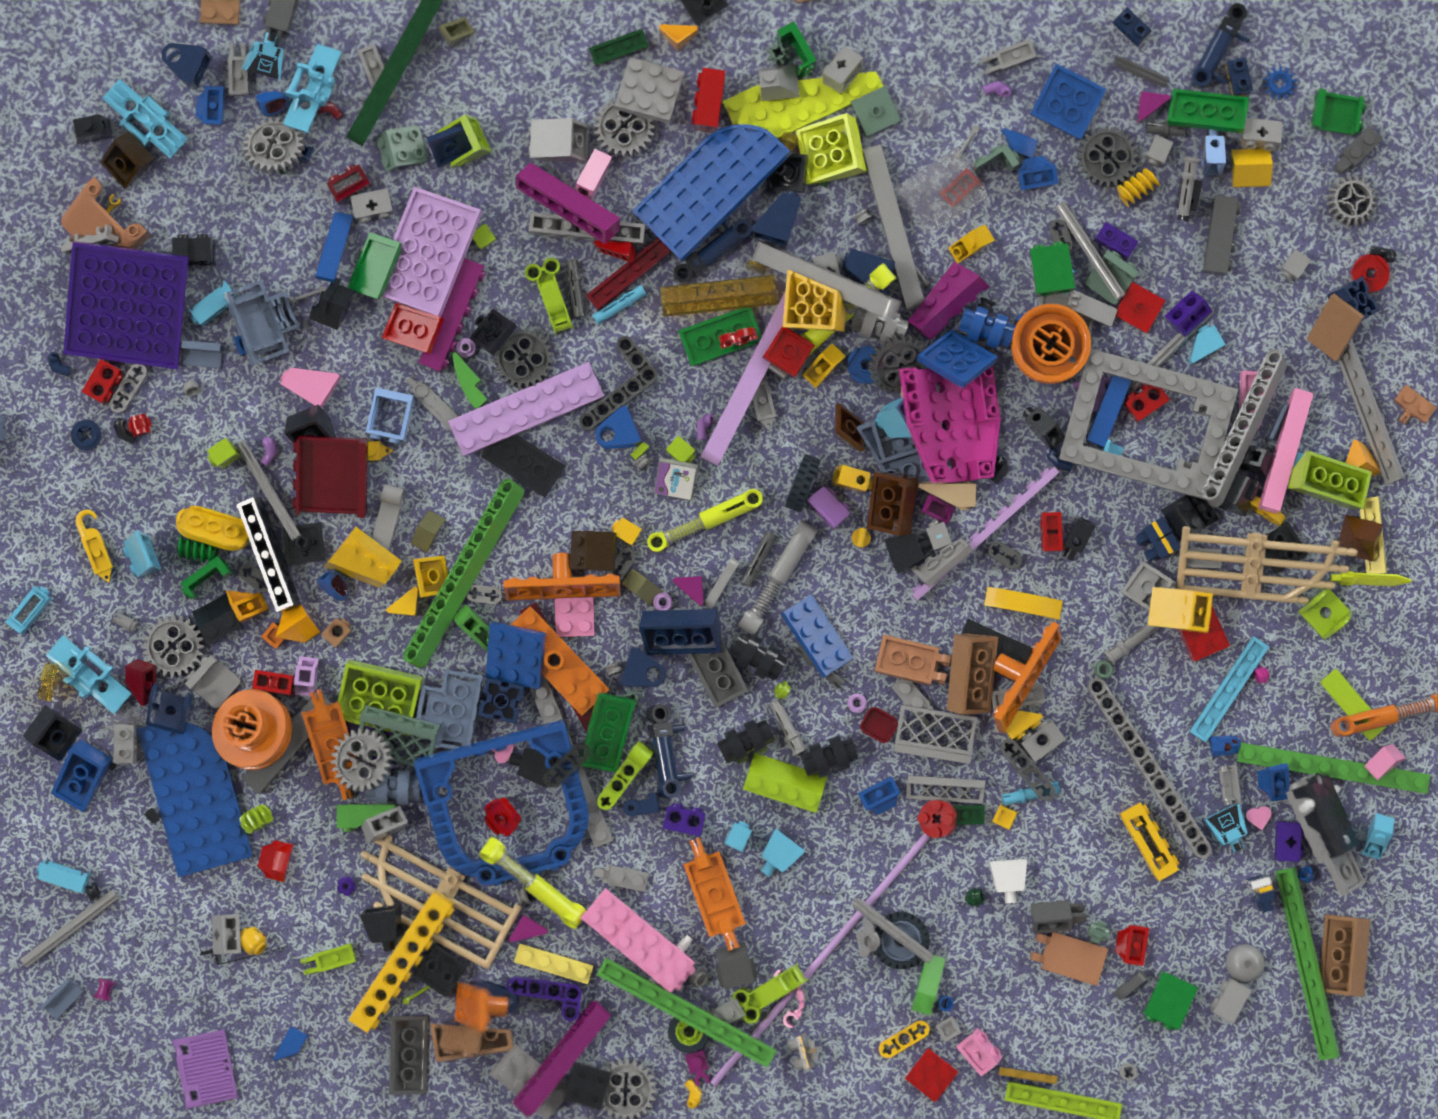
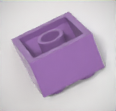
(828, 507)

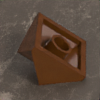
(846, 430)
(1360, 535)

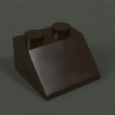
(126, 159)
(593, 551)

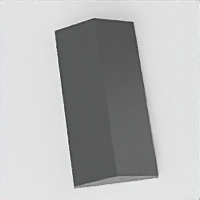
(719, 675)
(408, 1055)

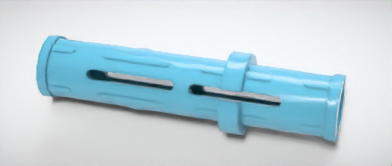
(618, 305)
(1027, 794)

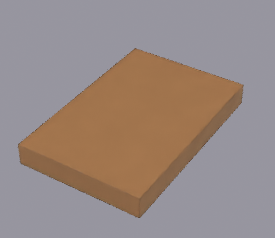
(1335, 327)

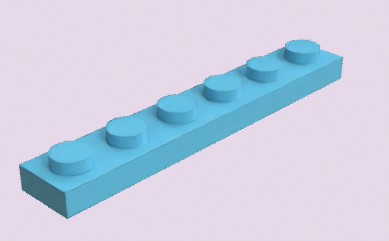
(1229, 689)

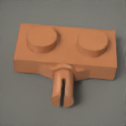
(1413, 405)

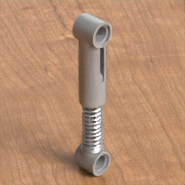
(779, 575)

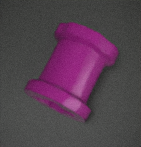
(104, 989)

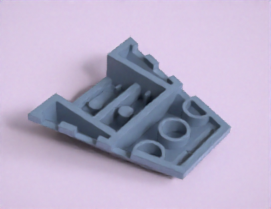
(893, 454)

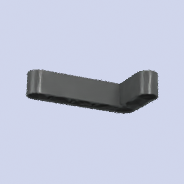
(623, 389)

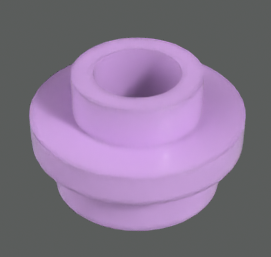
(465, 354)
(658, 597)
(863, 703)

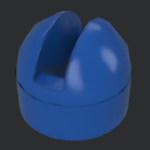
(1310, 871)
(948, 1005)

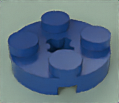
(854, 364)

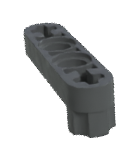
(1024, 772)

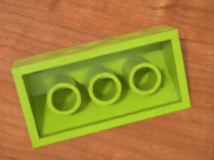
(1330, 480)
(784, 783)

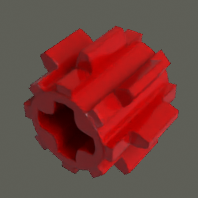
(139, 425)

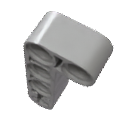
(388, 515)

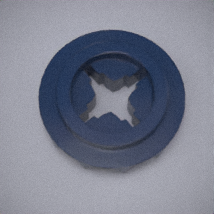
(77, 437)

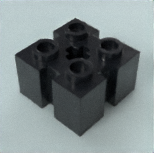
(200, 249)

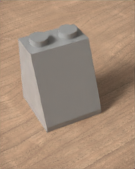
(559, 140)

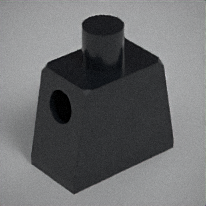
(91, 128)
(1194, 201)
(1044, 427)
(1082, 529)
(906, 550)
(531, 765)
(383, 925)

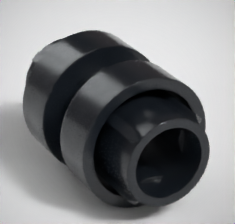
(748, 651)
(734, 750)
(815, 762)

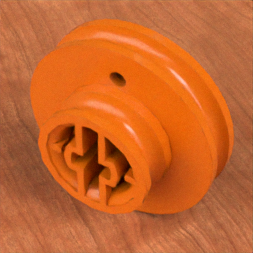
(1064, 326)
(260, 746)

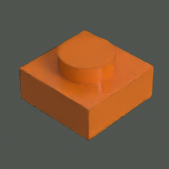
(270, 636)

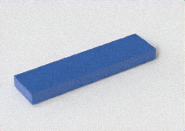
(334, 247)
(1108, 411)

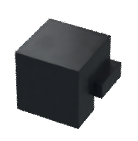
(332, 305)
(1239, 494)

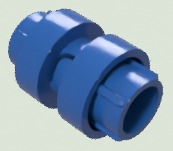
(981, 325)

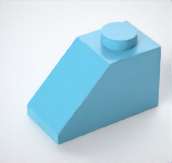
(1205, 343)
(738, 835)

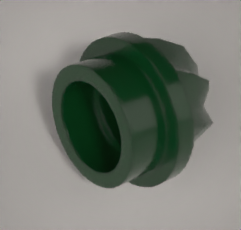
(974, 897)

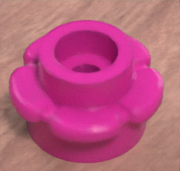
(1261, 675)

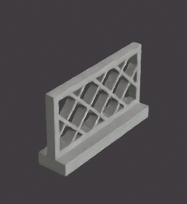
(928, 749)

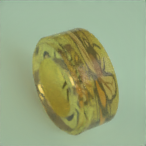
(755, 266)

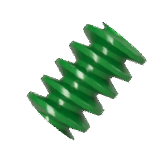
(196, 549)

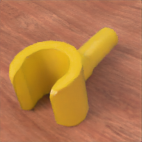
(112, 205)

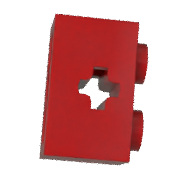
(273, 682)

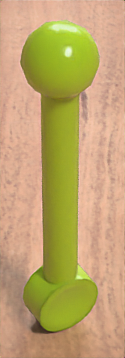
(406, 1000)

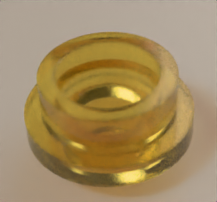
(789, 136)

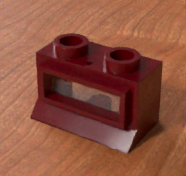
(348, 183)

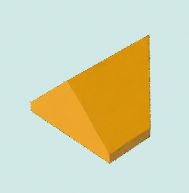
(678, 34)
(1362, 458)
(246, 604)
(296, 625)

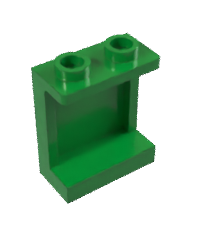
(793, 34)
(1337, 113)
(1052, 269)
(203, 574)
(1170, 1001)

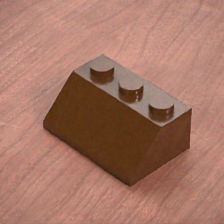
(892, 503)

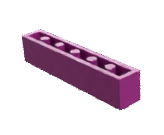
(568, 203)
(454, 312)

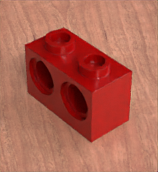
(98, 379)
(1148, 404)
(1051, 532)

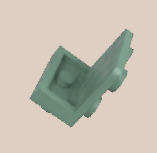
(401, 147)
(1008, 157)
(1122, 271)

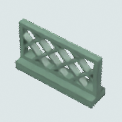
(404, 725)

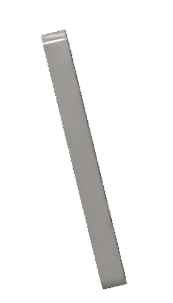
(1157, 773)

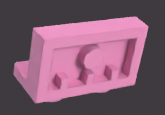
(979, 1052)

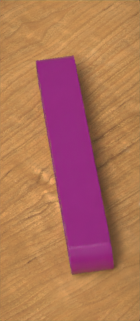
(561, 1059)

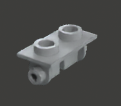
(1231, 787)

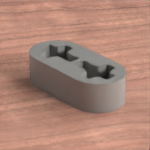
(483, 599)

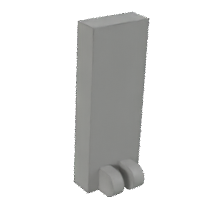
(1091, 308)
(1035, 696)

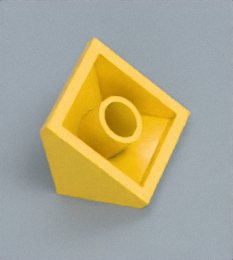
(1251, 168)
(430, 575)

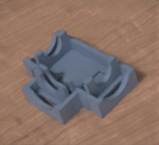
(261, 320)
(452, 708)

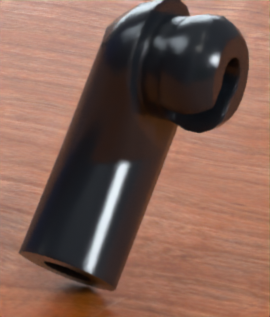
(1388, 254)
(121, 432)
(1001, 469)

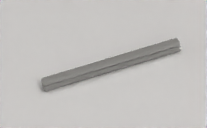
(1090, 250)
(1169, 349)
(268, 490)
(69, 928)

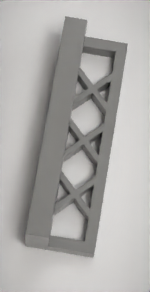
(945, 782)

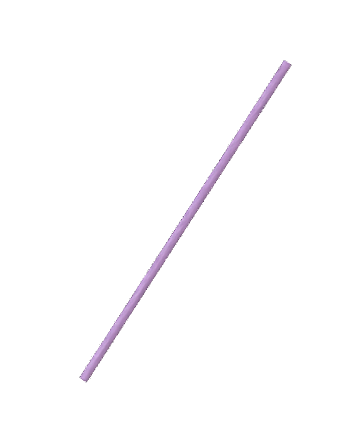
(824, 954)

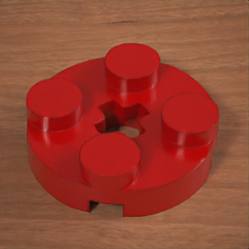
(1371, 262)
(739, 338)
(503, 808)
(947, 819)

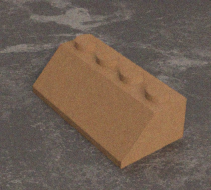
(972, 673)
(1344, 955)

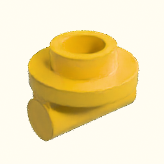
(861, 537)

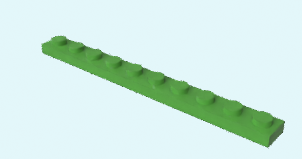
(1333, 767)
(1307, 963)
(686, 1012)

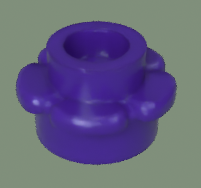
(346, 891)

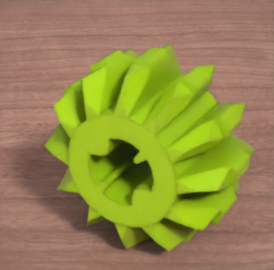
(256, 819)

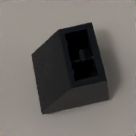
(1191, 513)

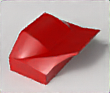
(275, 860)
(1132, 944)

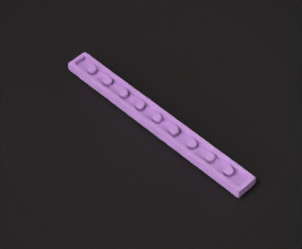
(1018, 501)

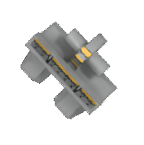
(807, 1052)

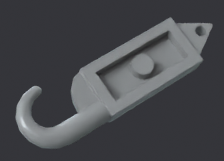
(763, 404)

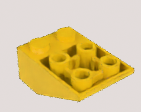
(1180, 609)

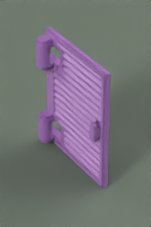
(205, 1069)

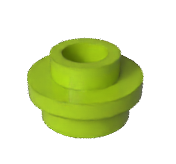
(782, 690)

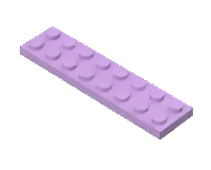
(526, 409)

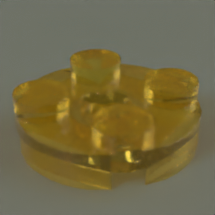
(49, 679)

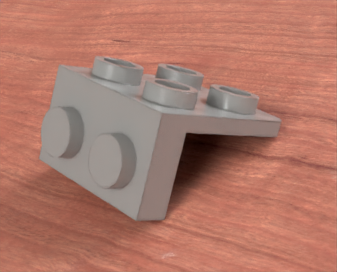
(213, 681)

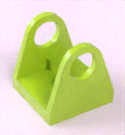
(475, 136)
(1338, 613)

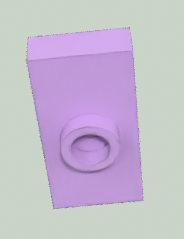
(306, 675)

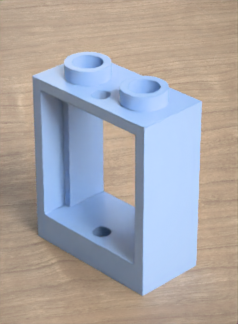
(395, 396)

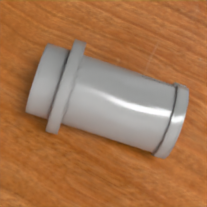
(126, 622)

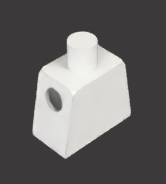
(1009, 877)

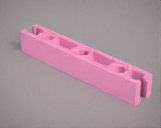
(1285, 450)

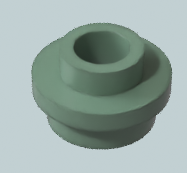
(1108, 665)

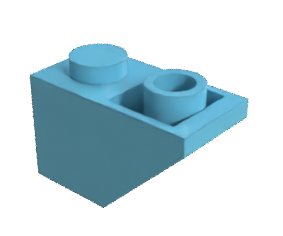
(1378, 836)

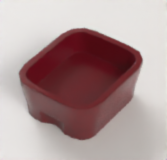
(879, 725)

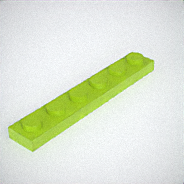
(1062, 1101)

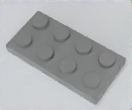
(517, 1069)

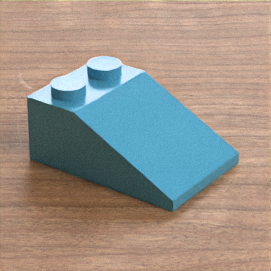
(142, 555)

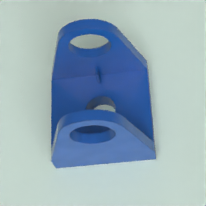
(623, 427)

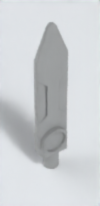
(432, 402)

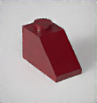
(140, 679)

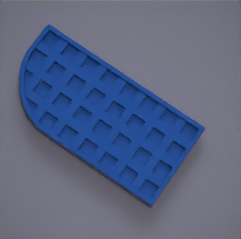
(710, 185)
(194, 798)

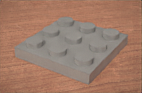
(649, 90)

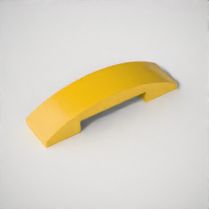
(1023, 602)

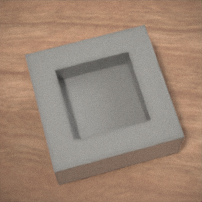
(948, 1028)

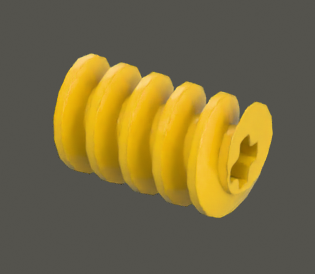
(1136, 186)

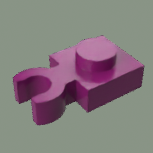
(697, 1063)

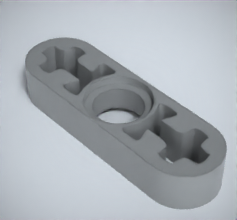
(116, 397)
(721, 583)

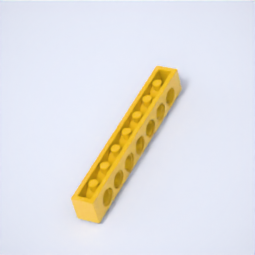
(360, 1016)

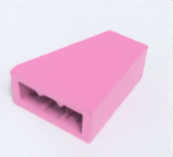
(593, 174)
(310, 384)

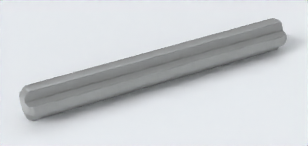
(892, 930)

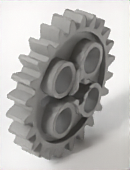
(636, 138)
(273, 146)
(161, 633)
(369, 744)
(643, 1090)

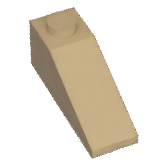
(958, 494)

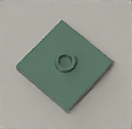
(875, 111)

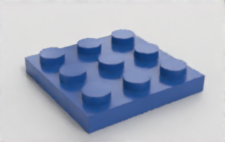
(1068, 102)
(957, 358)
(515, 655)

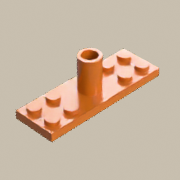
(562, 584)
(1023, 675)
(572, 676)
(476, 1006)

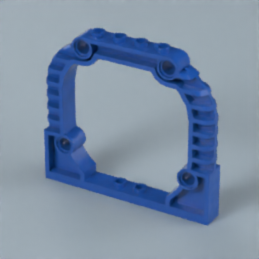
(435, 771)

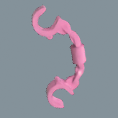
(797, 1013)

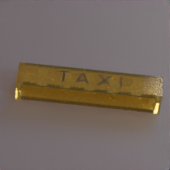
(718, 295)

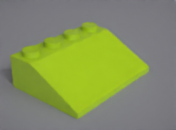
(377, 688)

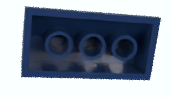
(681, 631)

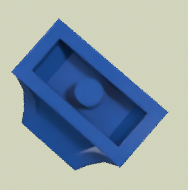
(211, 105)
(1037, 173)
(1275, 781)
(880, 796)

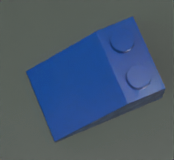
(81, 775)

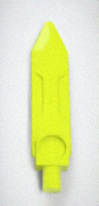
(1369, 579)

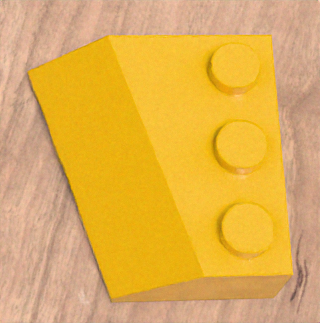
(812, 305)
(364, 559)

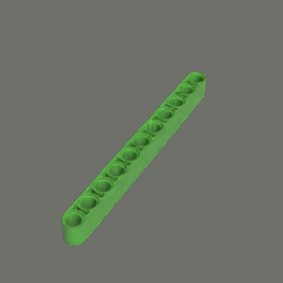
(463, 573)

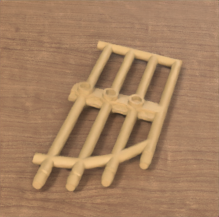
(1253, 566)
(449, 887)

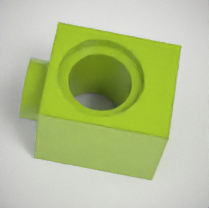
(681, 450)

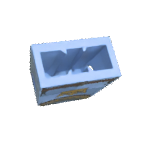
(1213, 153)

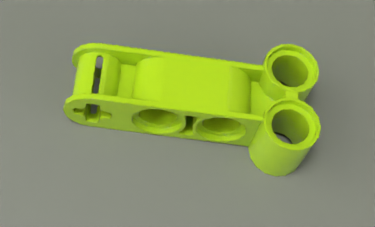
(551, 294)
(638, 759)
(769, 991)

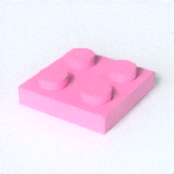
(574, 617)

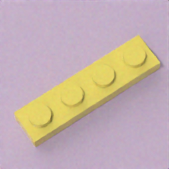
(1373, 513)
(553, 963)

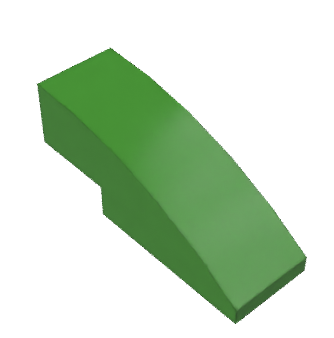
(467, 380)

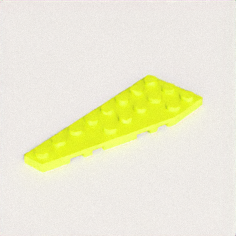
(792, 114)

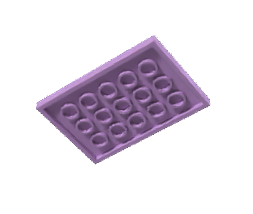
(433, 247)

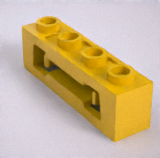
(1152, 828)

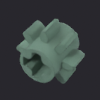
(775, 48)
(636, 697)
(1098, 931)

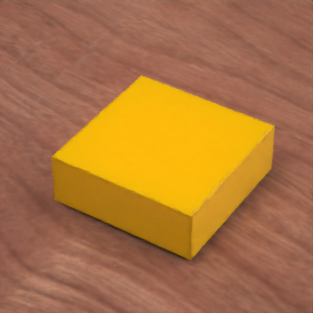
(1004, 817)

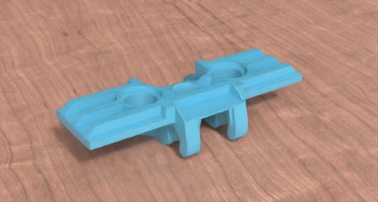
(317, 89)
(149, 114)
(84, 678)

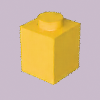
(626, 531)

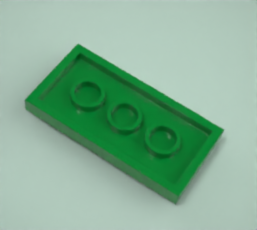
(1208, 111)
(702, 339)
(608, 731)

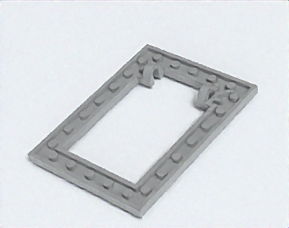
(1188, 477)

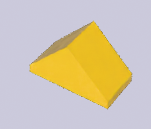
(406, 604)

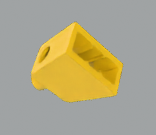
(846, 478)

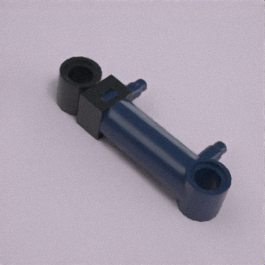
(1218, 47)
(699, 261)
(663, 750)

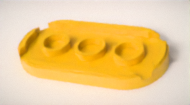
(212, 528)

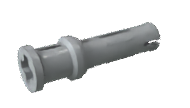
(1188, 174)
(1123, 647)
(791, 735)

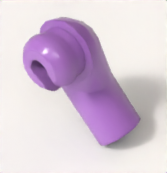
(997, 87)
(703, 424)
(271, 450)

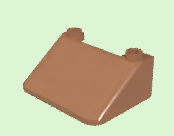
(87, 214)

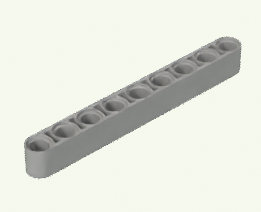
(893, 227)
(849, 289)
(1244, 436)

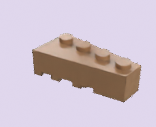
(493, 1042)

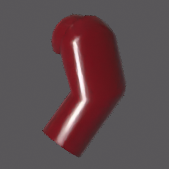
(332, 108)

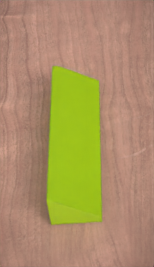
(1348, 699)

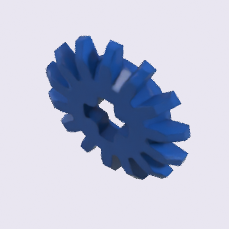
(1286, 79)

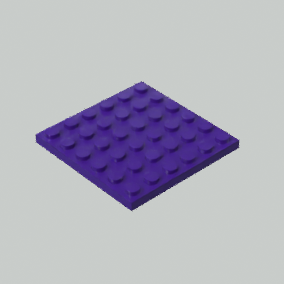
(125, 305)

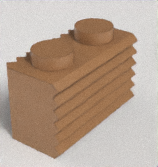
(461, 1040)

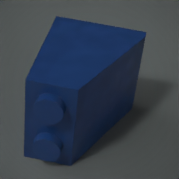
(778, 220)
(861, 265)

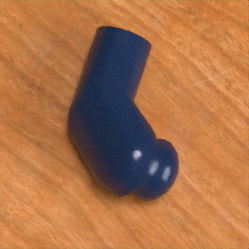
(56, 365)
(1053, 458)

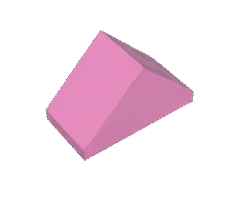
(1384, 761)

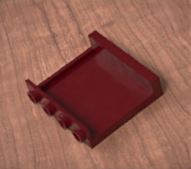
(331, 475)

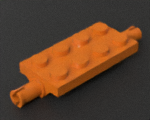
(325, 727)
(714, 894)

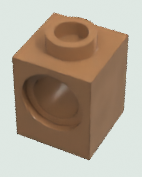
(329, 636)

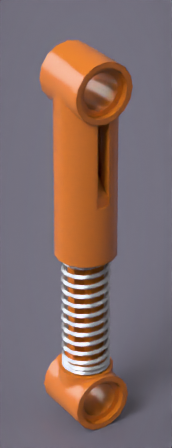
(1384, 716)

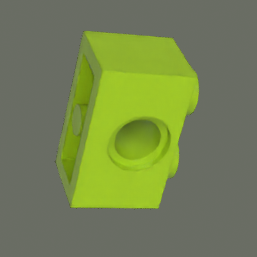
(223, 454)

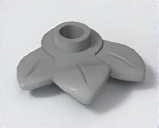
(867, 938)

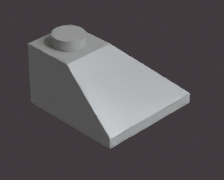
(778, 82)

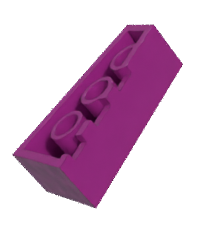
(947, 299)

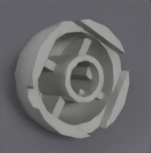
(1245, 963)

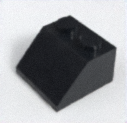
(309, 422)
(217, 620)
(52, 733)

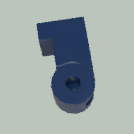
(635, 808)

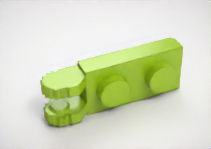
(330, 959)

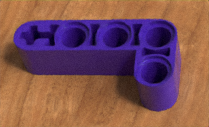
(543, 993)

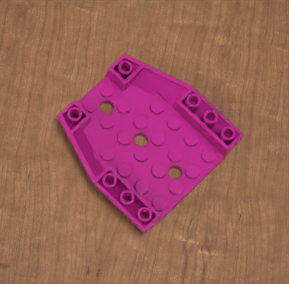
(970, 422)

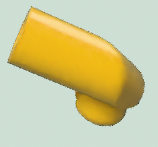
(695, 1094)

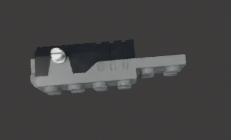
(1327, 828)

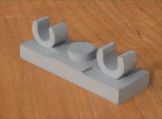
(103, 237)

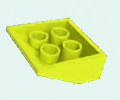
(832, 149)

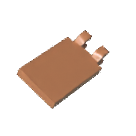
(911, 661)
(1071, 957)

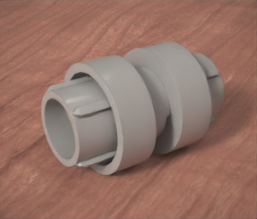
(865, 321)

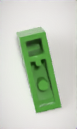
(473, 625)
(354, 815)
(928, 985)

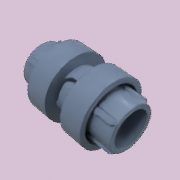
(407, 789)

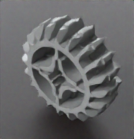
(1351, 192)

